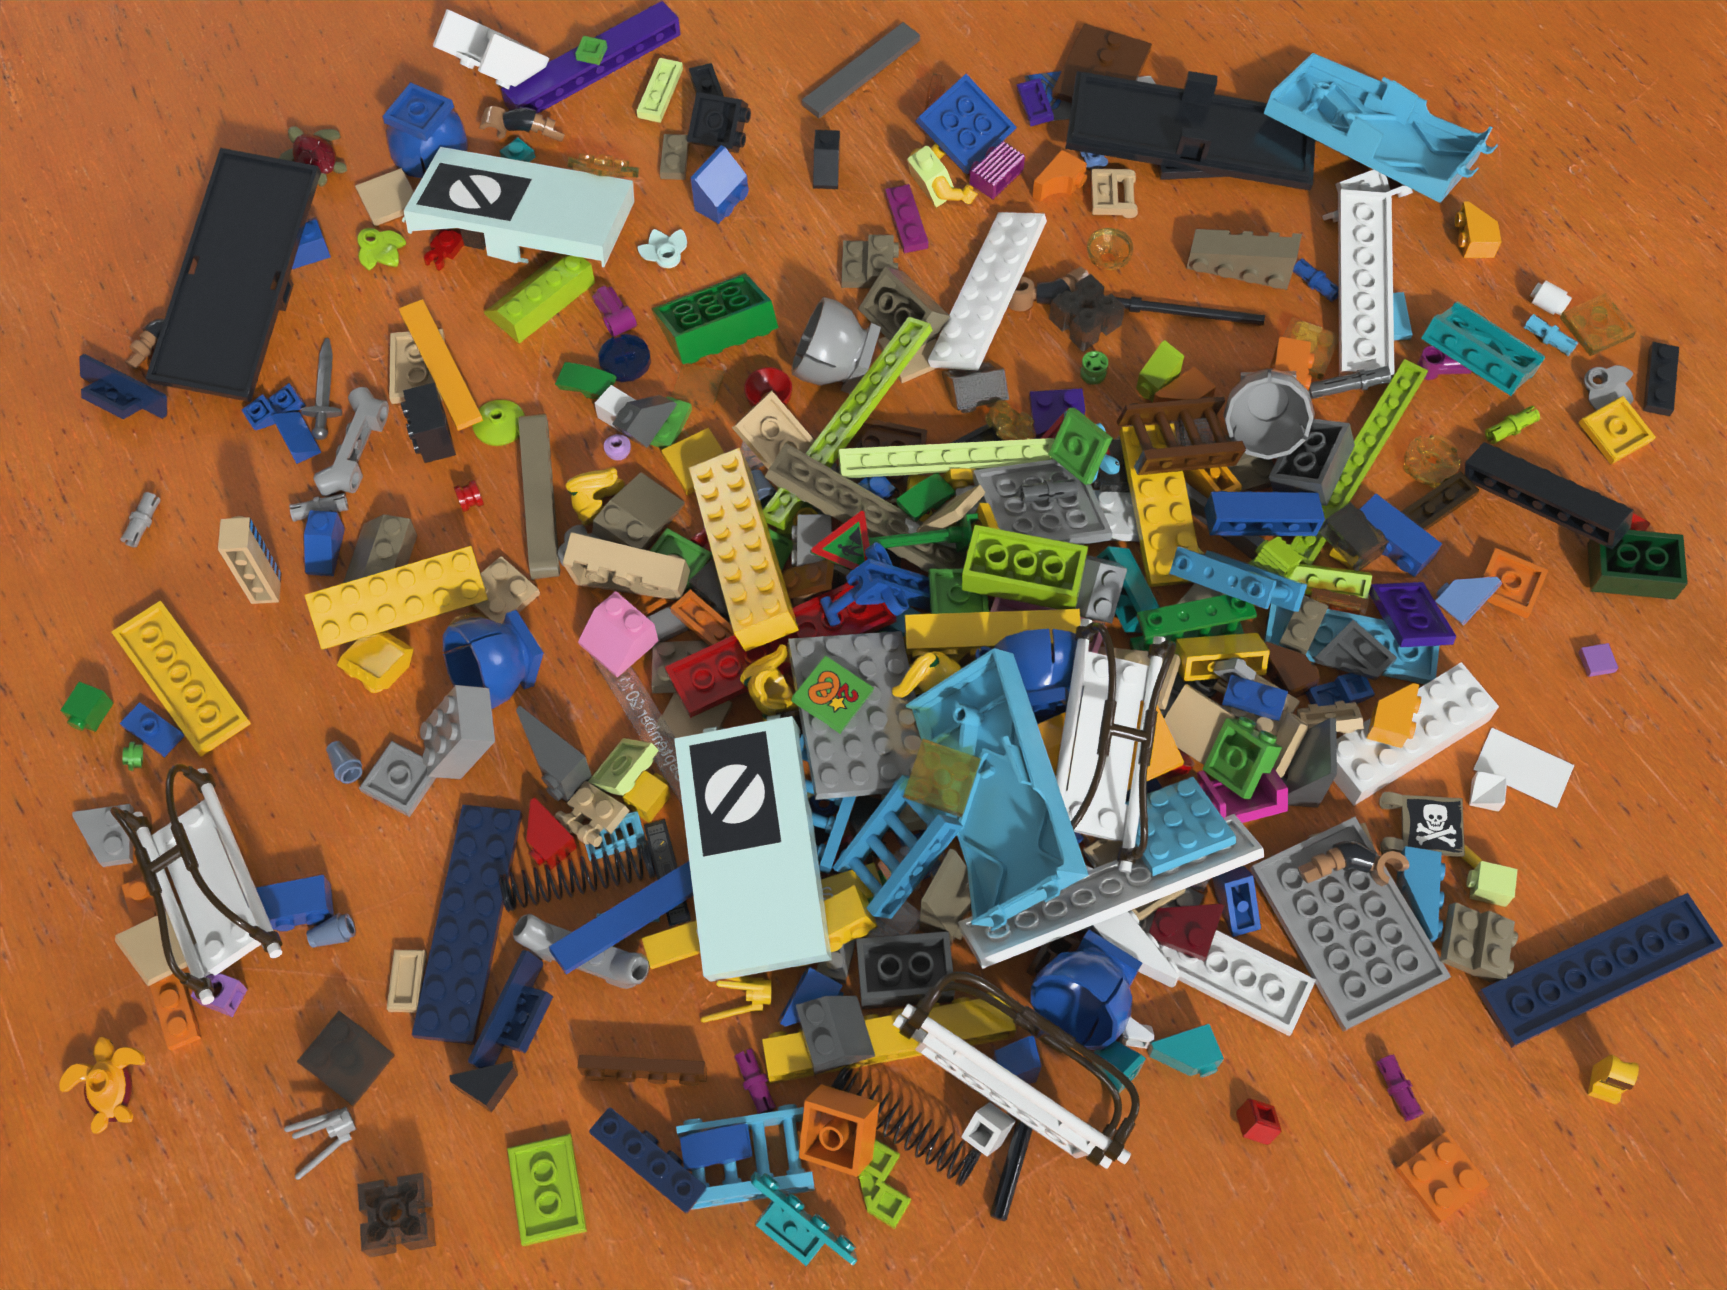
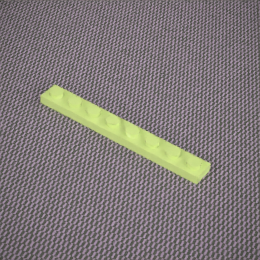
(940, 457)

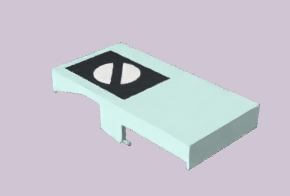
(521, 205)
(752, 849)

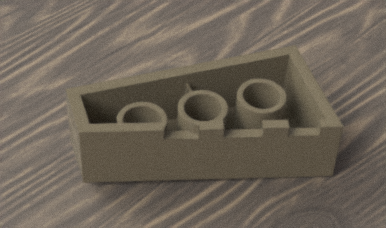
(1245, 257)

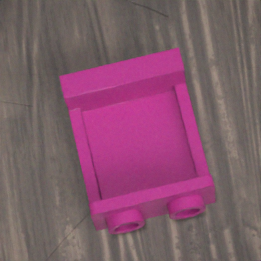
(1267, 799)

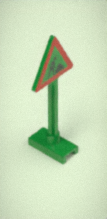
(848, 542)

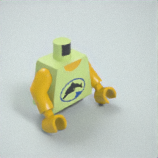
(933, 177)

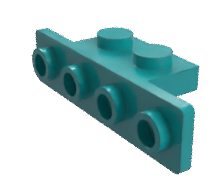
(795, 1228)

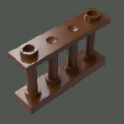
(1178, 457)

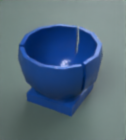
(419, 126)
(496, 659)
(1044, 679)
(1086, 990)

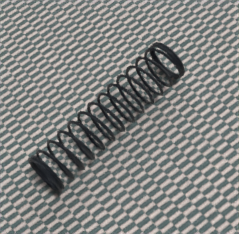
(510, 904)
(970, 1159)

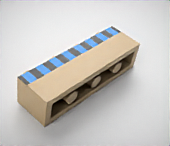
(249, 560)

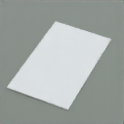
(1525, 767)

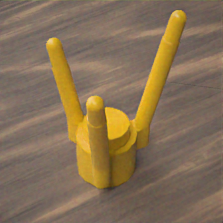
(756, 991)

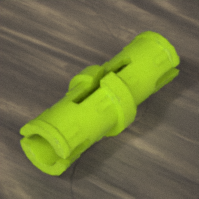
(1512, 424)

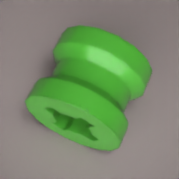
(1091, 361)

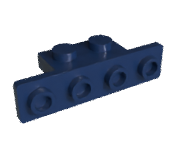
(118, 391)
(514, 1014)
(648, 1160)

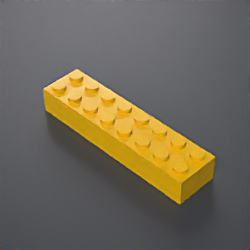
(743, 550)

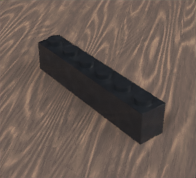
(1549, 495)

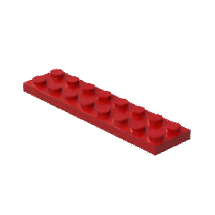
(715, 672)

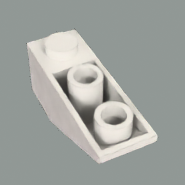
(1128, 936)

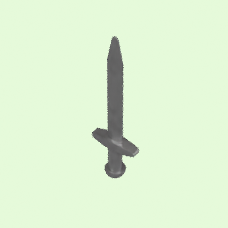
(321, 410)

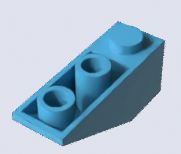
(1422, 888)

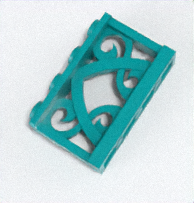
(1483, 347)

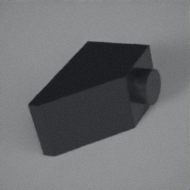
(826, 159)

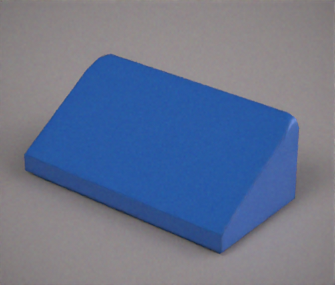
(296, 435)

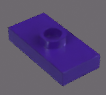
(1035, 102)

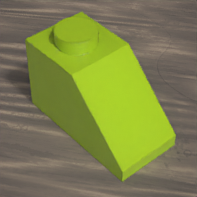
(1160, 370)

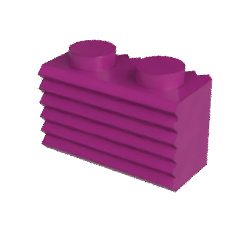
(997, 169)

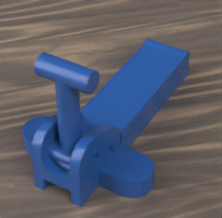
(880, 582)

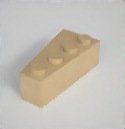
(625, 568)

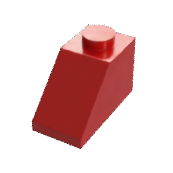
(547, 837)

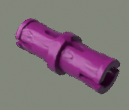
(755, 1081)
(1399, 1088)

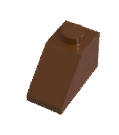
(1291, 670)

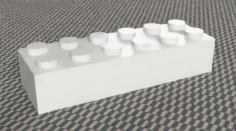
(1448, 711)

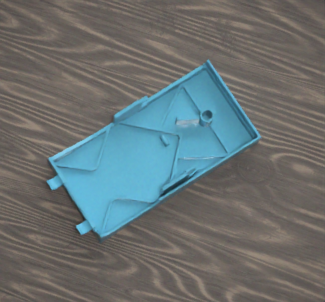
(1377, 125)
(1015, 818)

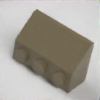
(895, 299)
(382, 546)

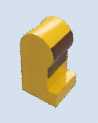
(1612, 1078)

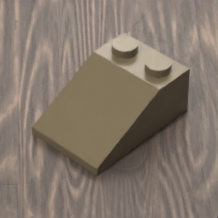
(637, 514)
(947, 898)

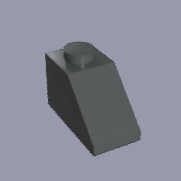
(644, 418)

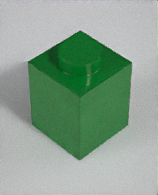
(86, 707)

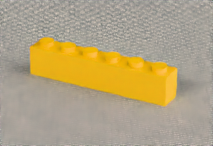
(967, 632)

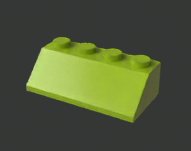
(541, 295)
(1024, 568)

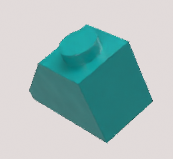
(1189, 1051)
(1124, 1059)

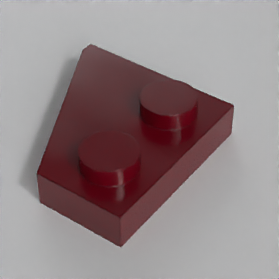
(1187, 928)

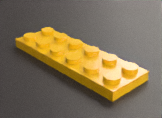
(1159, 510)
(396, 597)
(180, 678)

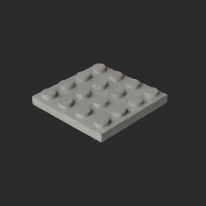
(1065, 519)

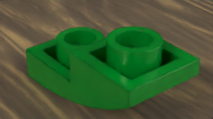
(584, 379)
(924, 496)

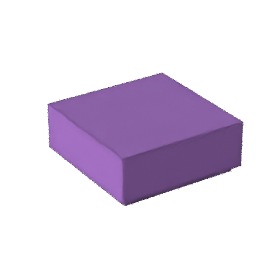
(1598, 660)

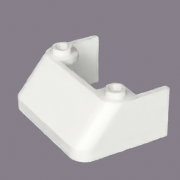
(489, 50)

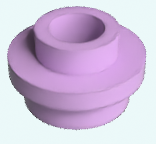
(620, 452)

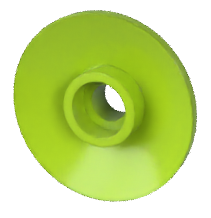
(501, 430)

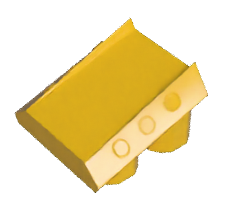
(377, 660)

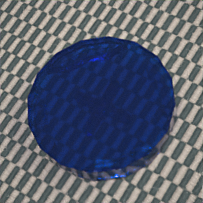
(625, 357)

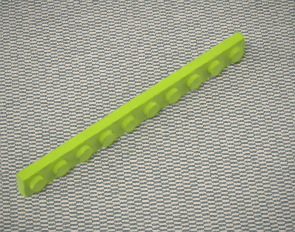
(854, 411)
(1366, 449)

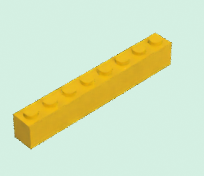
(966, 1018)

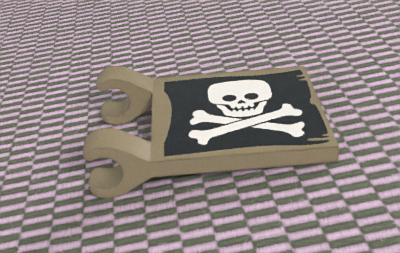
(1426, 823)

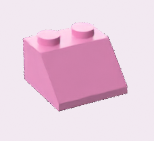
(618, 634)

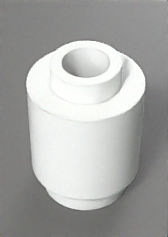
(1550, 298)

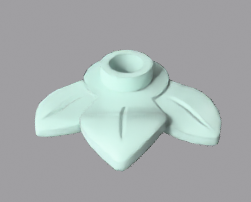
(663, 246)

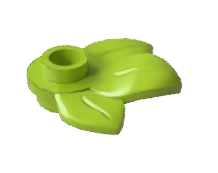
(380, 250)

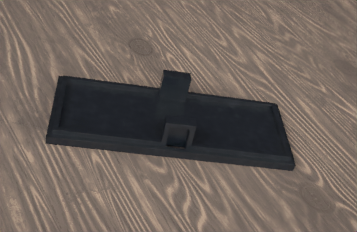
(1168, 122)
(242, 278)

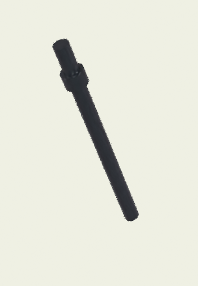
(1136, 304)

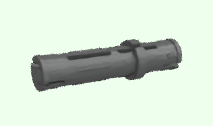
(1359, 380)

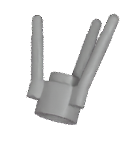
(337, 1123)

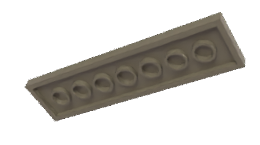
(844, 499)

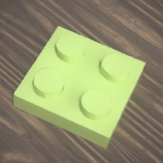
(623, 766)

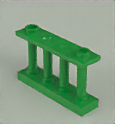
(1193, 619)

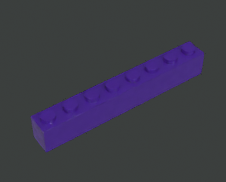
(567, 75)

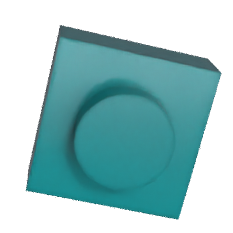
(518, 151)

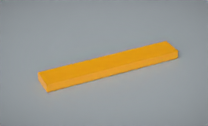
(440, 365)

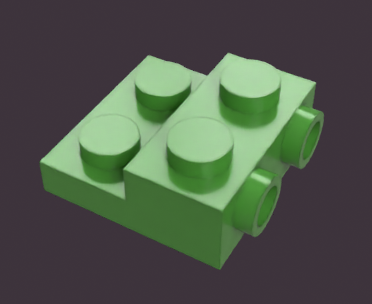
(1242, 756)

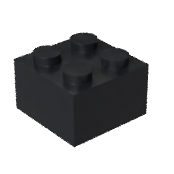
(427, 423)

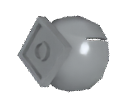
(834, 347)
(1269, 413)

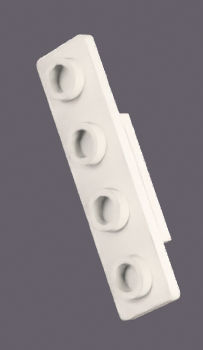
(1369, 181)

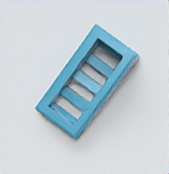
(629, 820)

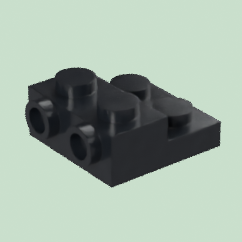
(718, 122)

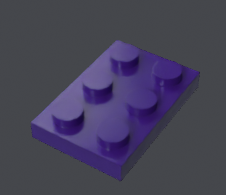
(1412, 614)

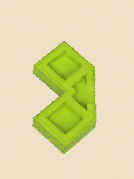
(880, 1198)

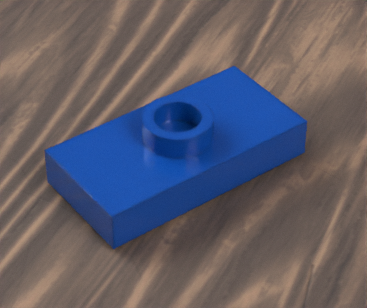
(152, 729)

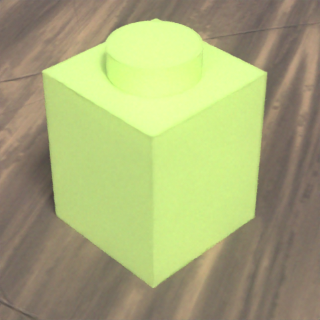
(1492, 883)

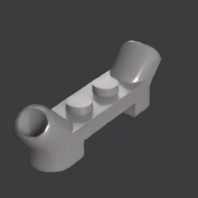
(345, 472)
(613, 964)

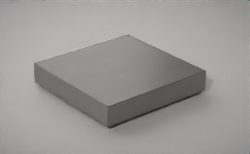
(398, 779)

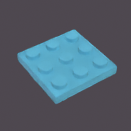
(1182, 827)

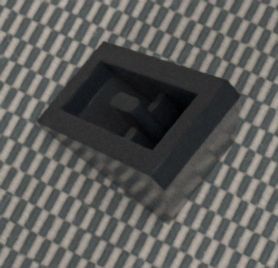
(486, 1084)

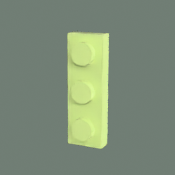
(659, 90)

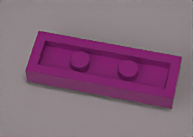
(906, 218)

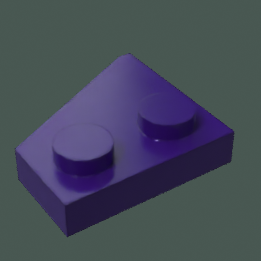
(1051, 404)

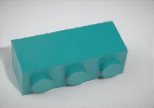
(1135, 592)

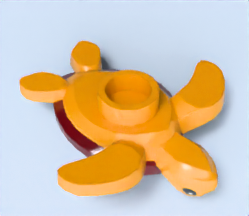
(107, 1082)

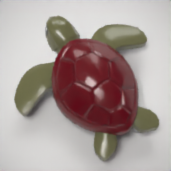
(314, 151)

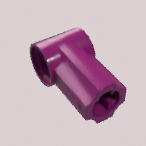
(615, 315)
(1439, 363)

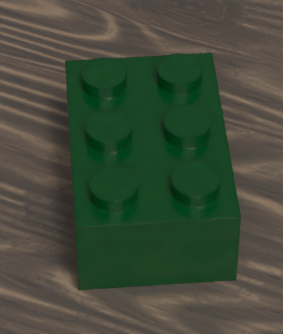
(1639, 565)

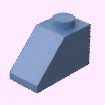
(1466, 596)

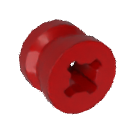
(468, 495)

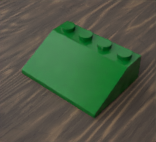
(716, 318)

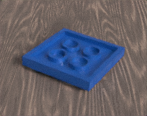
(965, 123)

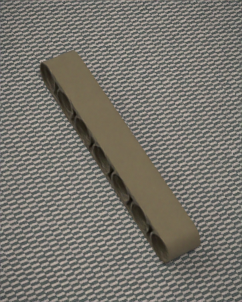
(539, 497)

